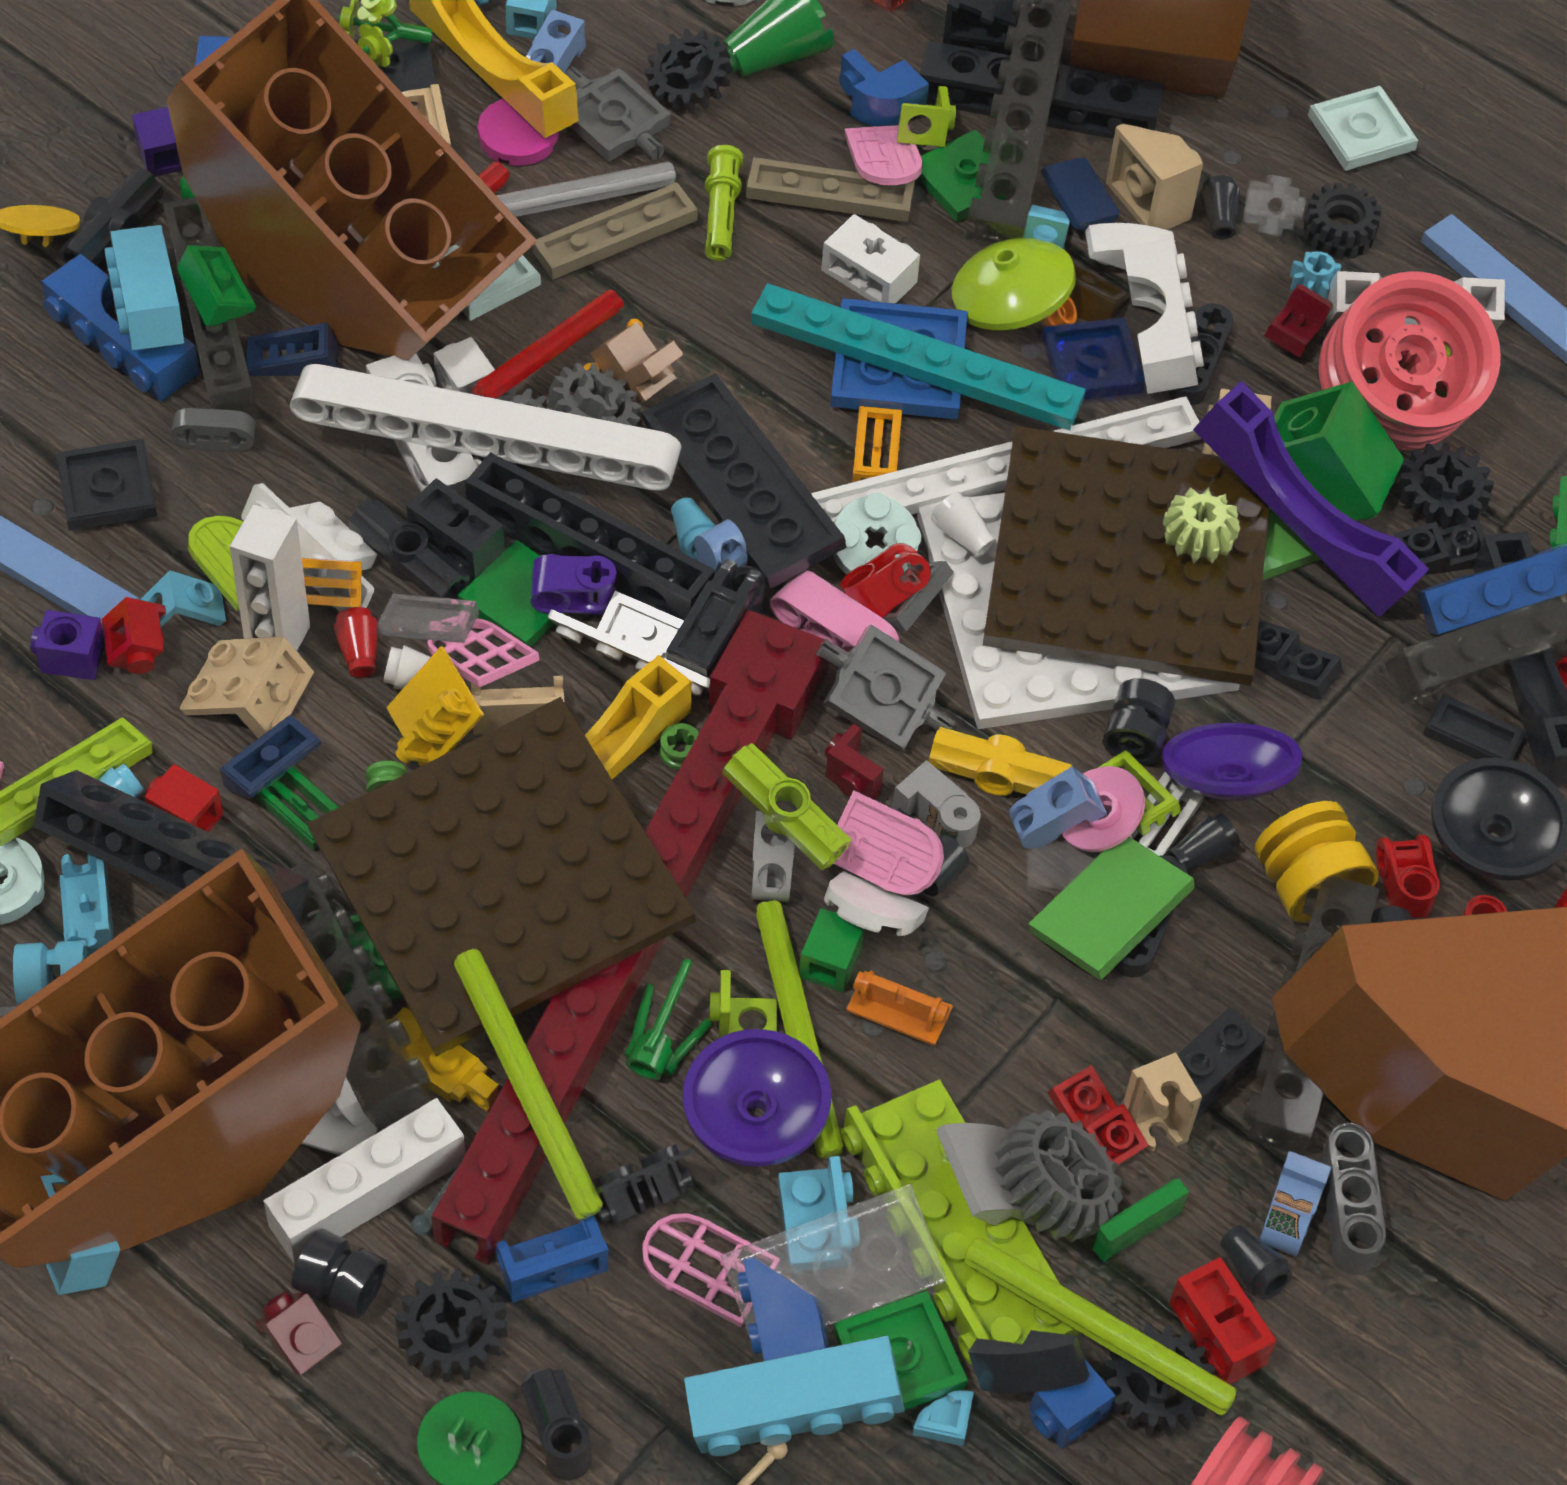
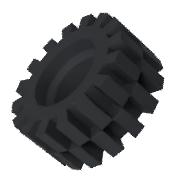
(1346, 204)

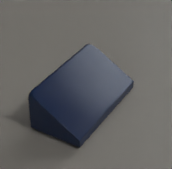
(1080, 193)
(268, 757)

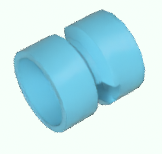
(34, 964)

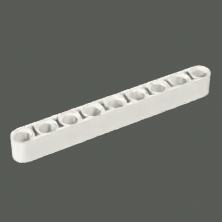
(486, 425)

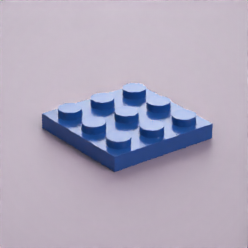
(872, 386)

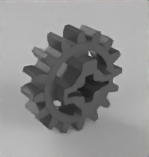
(593, 395)

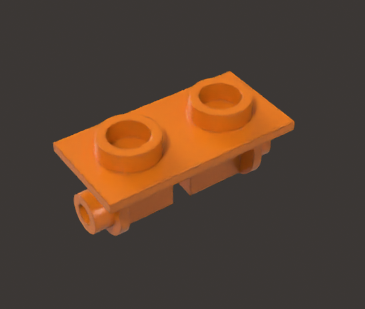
(898, 1007)

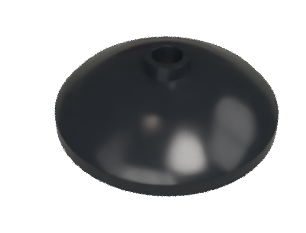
(1501, 800)

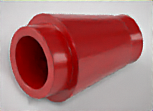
(357, 639)

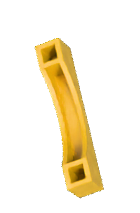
(532, 88)
(639, 714)

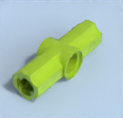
(807, 826)

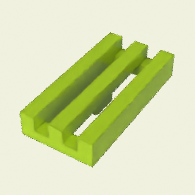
(1152, 813)

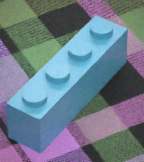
(144, 288)
(794, 1396)

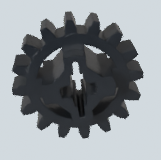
(689, 70)
(1445, 485)
(434, 1334)
(1149, 1405)

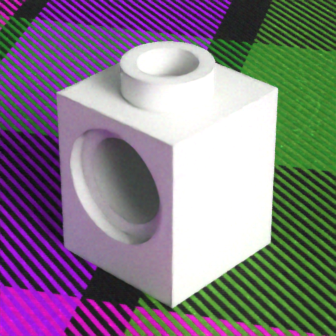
(461, 366)

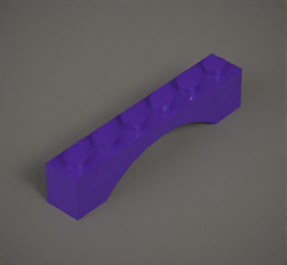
(1367, 561)

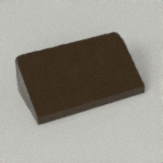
(1096, 298)

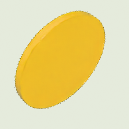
(38, 221)

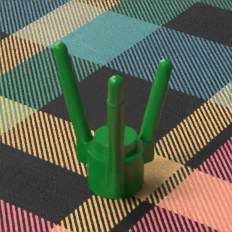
(652, 1053)

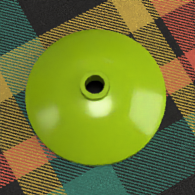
(1014, 283)

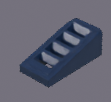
(307, 338)

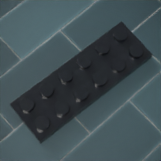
(746, 480)

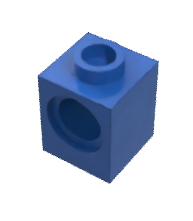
(1071, 1410)

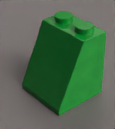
(1340, 448)

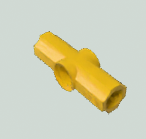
(994, 764)

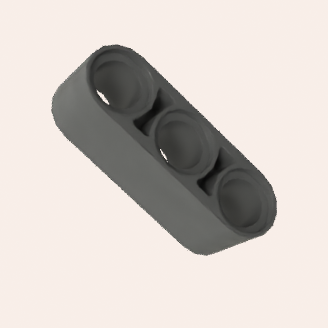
(1350, 1219)

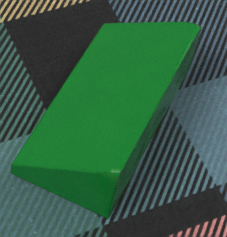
(214, 284)

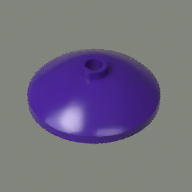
(1232, 760)
(763, 1073)

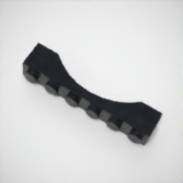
(1535, 677)

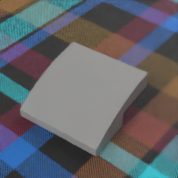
(973, 1160)

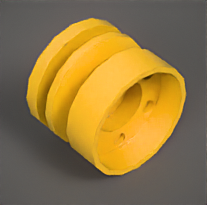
(1308, 849)

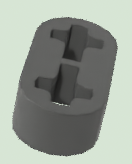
(213, 429)

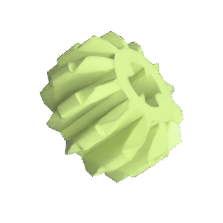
(1201, 525)

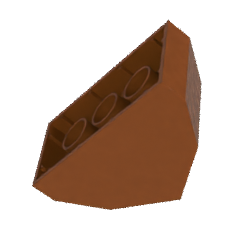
(1170, 42)
(336, 185)
(1442, 1039)
(167, 1071)

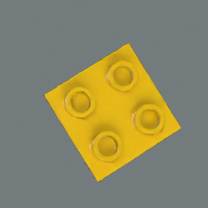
(433, 711)

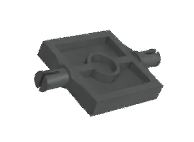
(617, 115)
(884, 687)

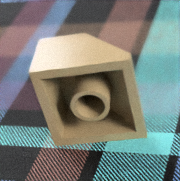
(1154, 175)

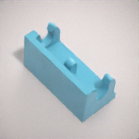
(86, 902)

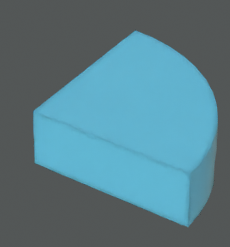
(945, 1418)

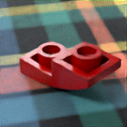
(1087, 1100)

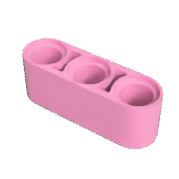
(825, 611)

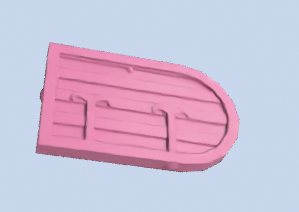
(881, 157)
(889, 847)

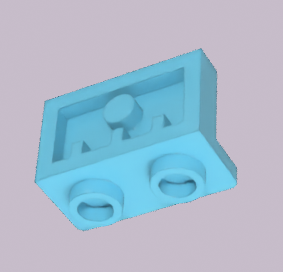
(813, 1193)

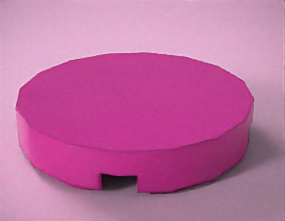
(511, 137)

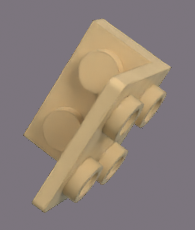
(251, 679)

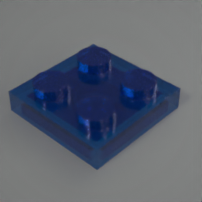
(1095, 357)

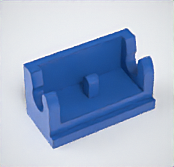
(552, 1259)

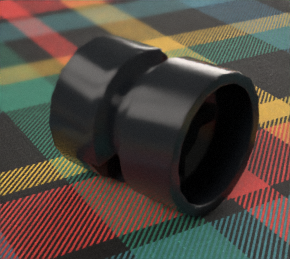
(1139, 719)
(334, 1271)

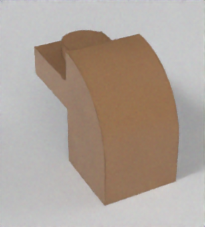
(638, 361)

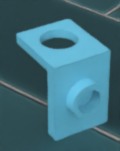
(1047, 225)
(188, 597)

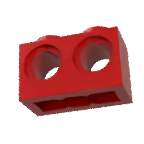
(1222, 1321)

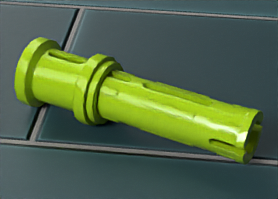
(722, 188)

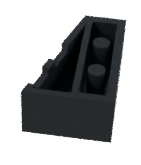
(979, 24)

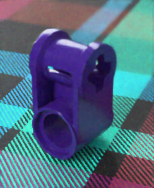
(570, 583)

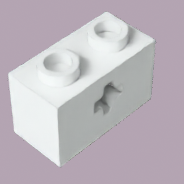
(870, 261)

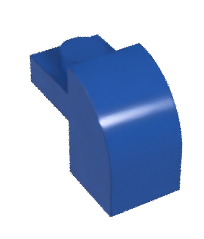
(880, 95)

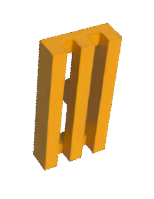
(879, 414)
(353, 583)

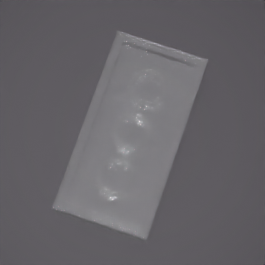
(850, 1257)

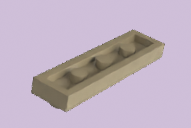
(827, 190)
(615, 230)

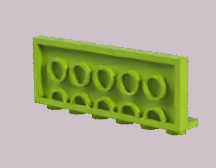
(903, 1148)

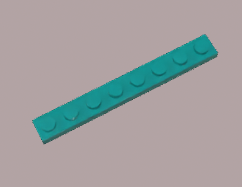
(918, 356)

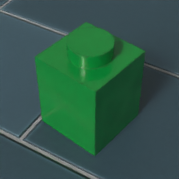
(831, 951)

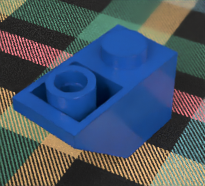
(785, 1314)

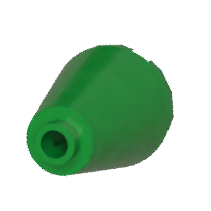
(778, 35)

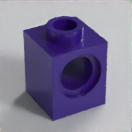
(83, 648)

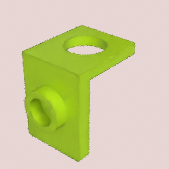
(941, 117)
(728, 1010)

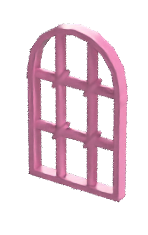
(493, 674)
(683, 1265)

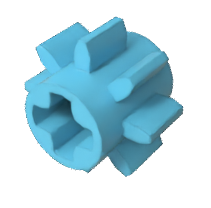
(1314, 272)

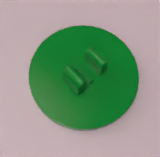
(469, 1440)

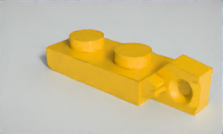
(452, 1073)

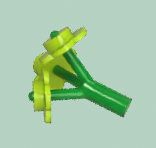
(370, 30)

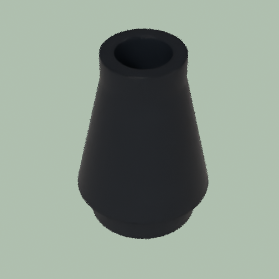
(1220, 203)
(1207, 842)
(1257, 1264)

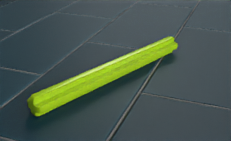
(793, 1004)
(528, 1084)
(1100, 1326)

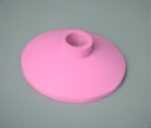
(1121, 797)

